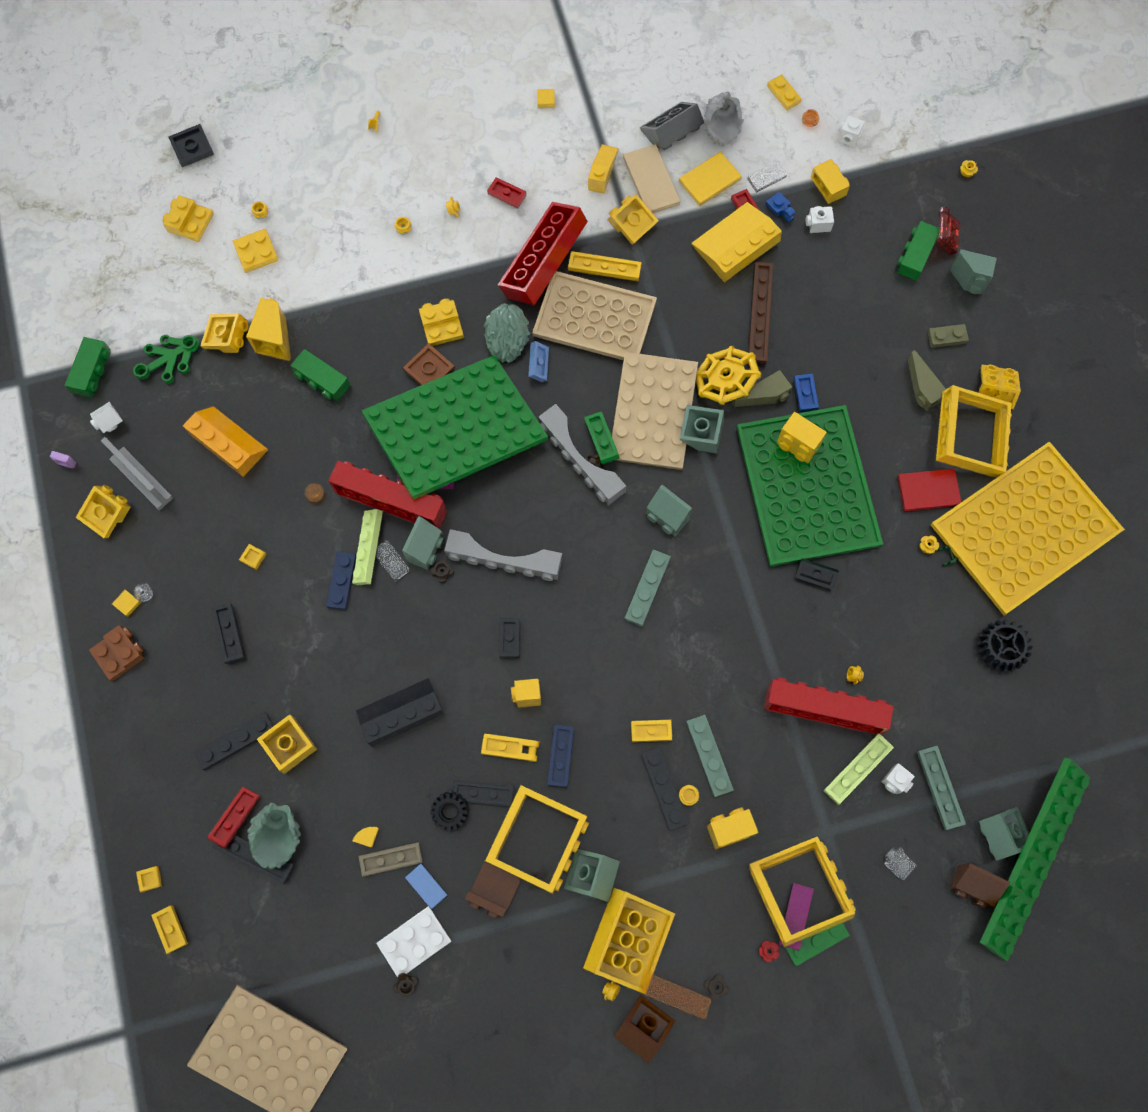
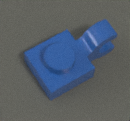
(780, 205)

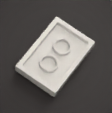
(414, 942)

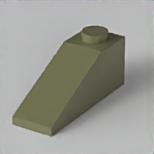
(925, 384)
(767, 391)

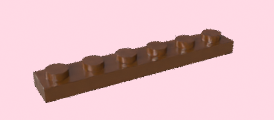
(761, 311)

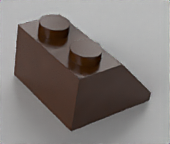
(978, 885)
(644, 1029)

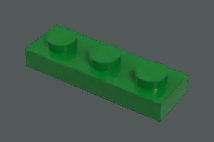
(601, 437)
(817, 943)

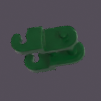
(953, 561)

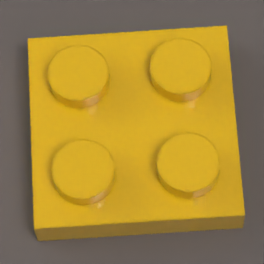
(255, 250)

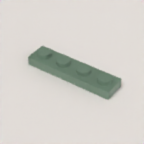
(647, 588)
(709, 756)
(941, 788)

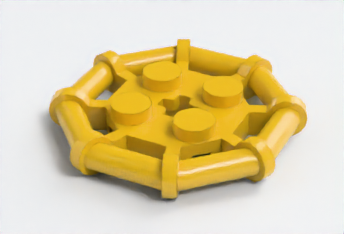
(733, 380)

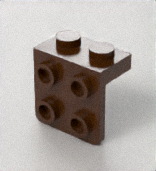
(493, 890)

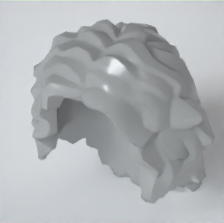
(723, 118)

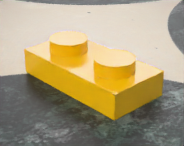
(784, 92)
(651, 730)
(169, 929)

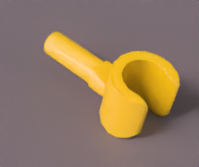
(373, 123)

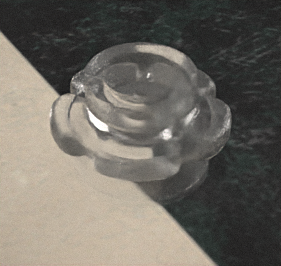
(146, 596)

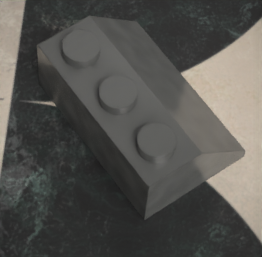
(673, 124)

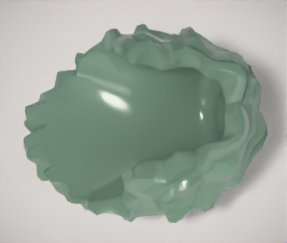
(506, 332)
(273, 836)

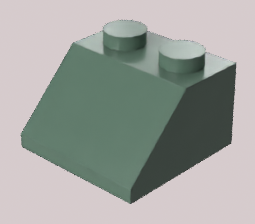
(973, 270)
(702, 428)
(668, 511)
(423, 544)
(1005, 833)
(592, 875)

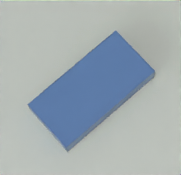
(426, 886)

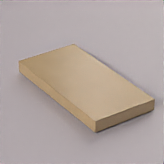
(651, 178)

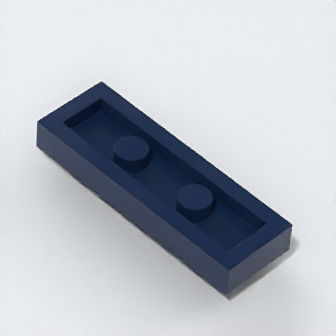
(341, 581)
(560, 756)

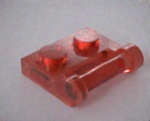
(949, 231)

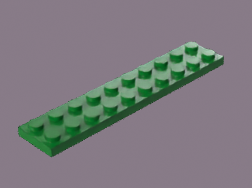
(1035, 860)

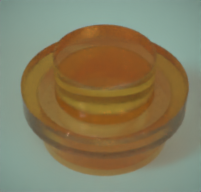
(810, 118)
(314, 492)

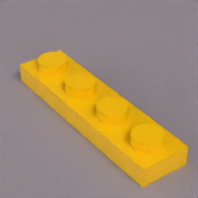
(604, 266)

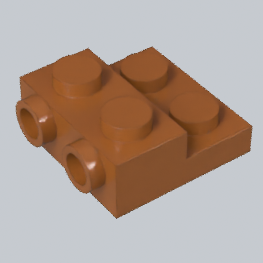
(117, 652)

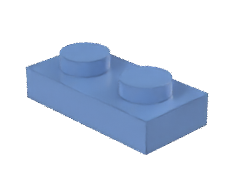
(538, 361)

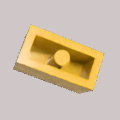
(830, 181)
(526, 693)

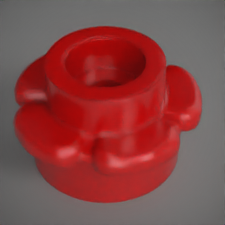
(768, 957)

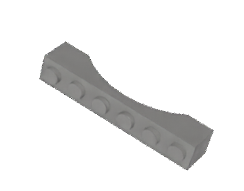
(606, 483)
(542, 563)

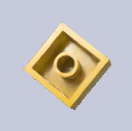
(801, 437)
(287, 744)
(731, 828)

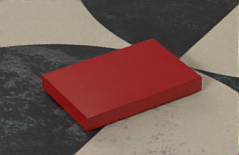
(929, 490)

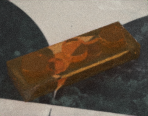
(678, 997)

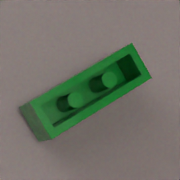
(917, 250)
(88, 367)
(320, 375)

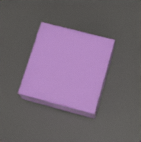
(62, 459)

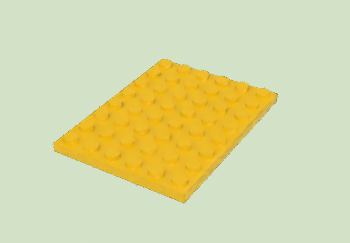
(1027, 528)

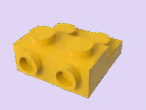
(187, 218)
(632, 218)
(441, 322)
(225, 332)
(103, 510)

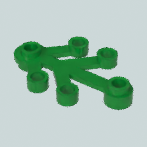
(168, 356)

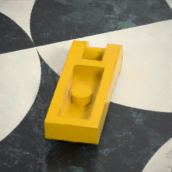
(509, 747)

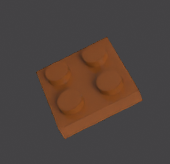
(428, 366)

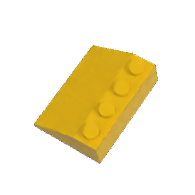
(737, 241)
(629, 940)

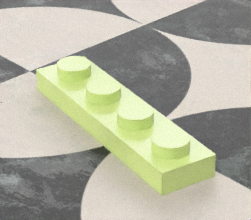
(367, 547)
(858, 769)

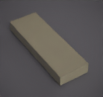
(390, 859)

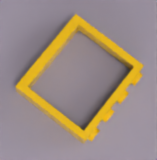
(947, 429)
(507, 825)
(829, 869)

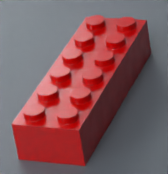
(543, 253)
(385, 494)
(828, 707)

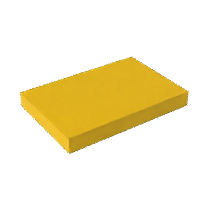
(710, 178)

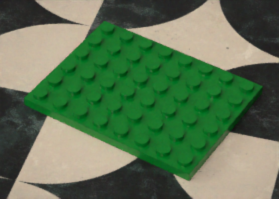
(454, 426)
(813, 505)

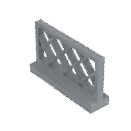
(138, 476)

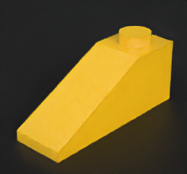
(602, 168)

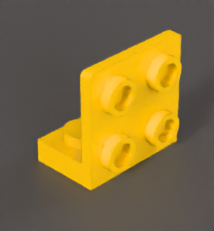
(1000, 383)

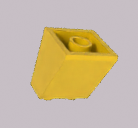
(269, 330)

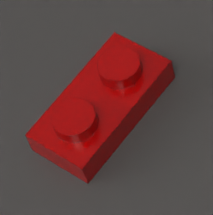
(506, 192)

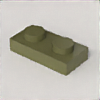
(948, 335)

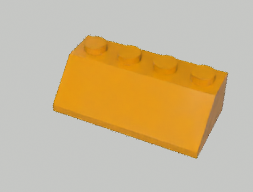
(225, 439)

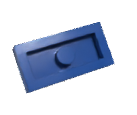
(806, 392)

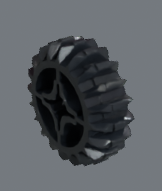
(989, 634)

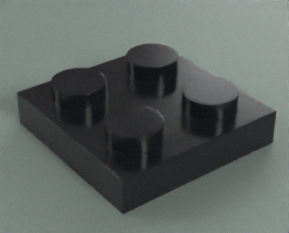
(191, 145)

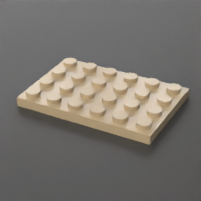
(594, 316)
(653, 409)
(267, 1054)

